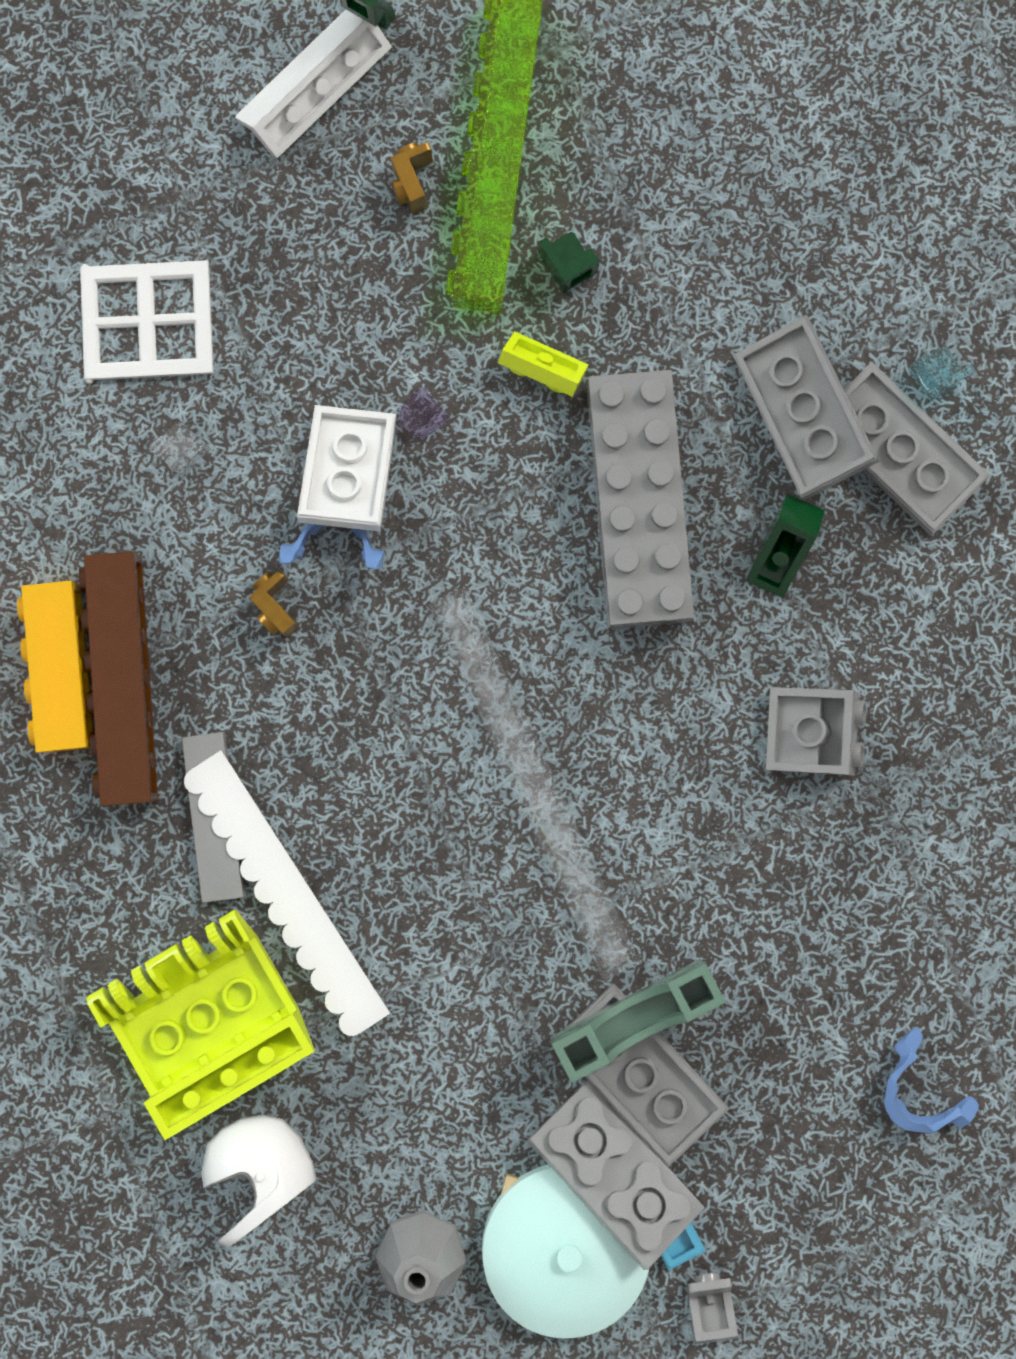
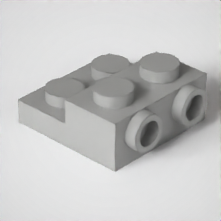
(815, 731)

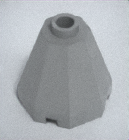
(420, 1257)

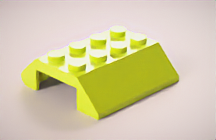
(204, 1023)

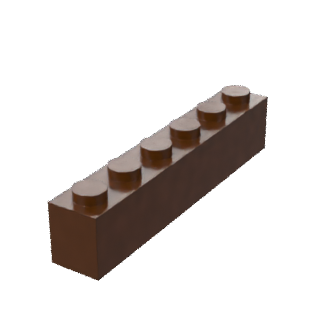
(119, 679)

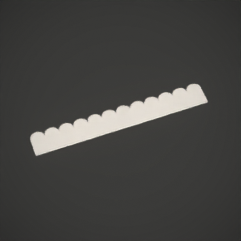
(289, 892)

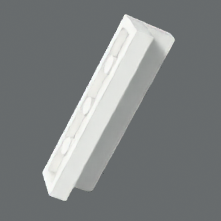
(313, 81)

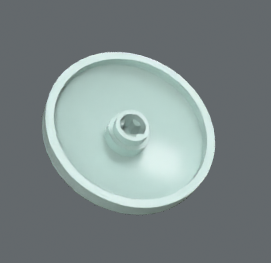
(555, 1260)

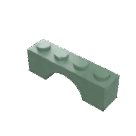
(656, 1007)

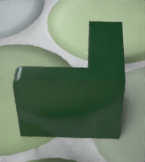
(568, 261)

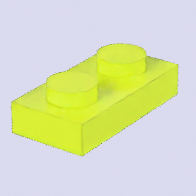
(542, 363)

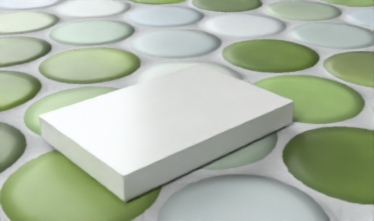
(347, 468)

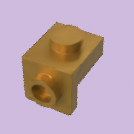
(407, 186)
(272, 614)

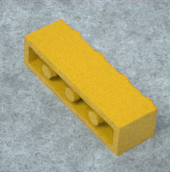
(55, 666)

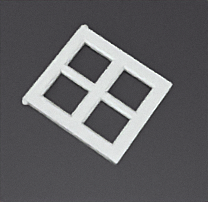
(146, 320)

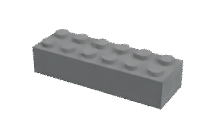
(639, 499)

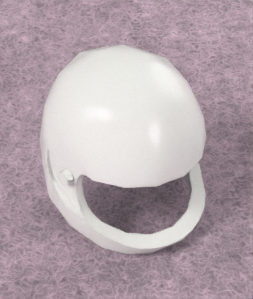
(269, 1156)

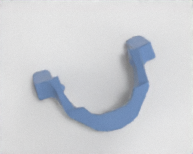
(371, 557)
(960, 1114)

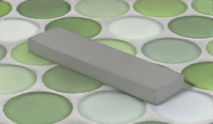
(217, 871)

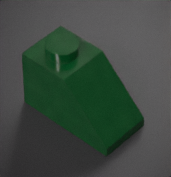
(785, 545)

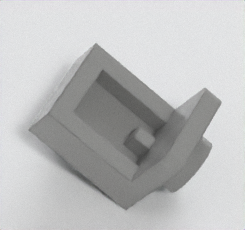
(712, 1309)

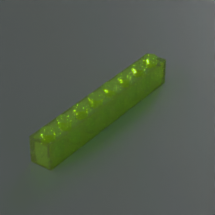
(496, 154)

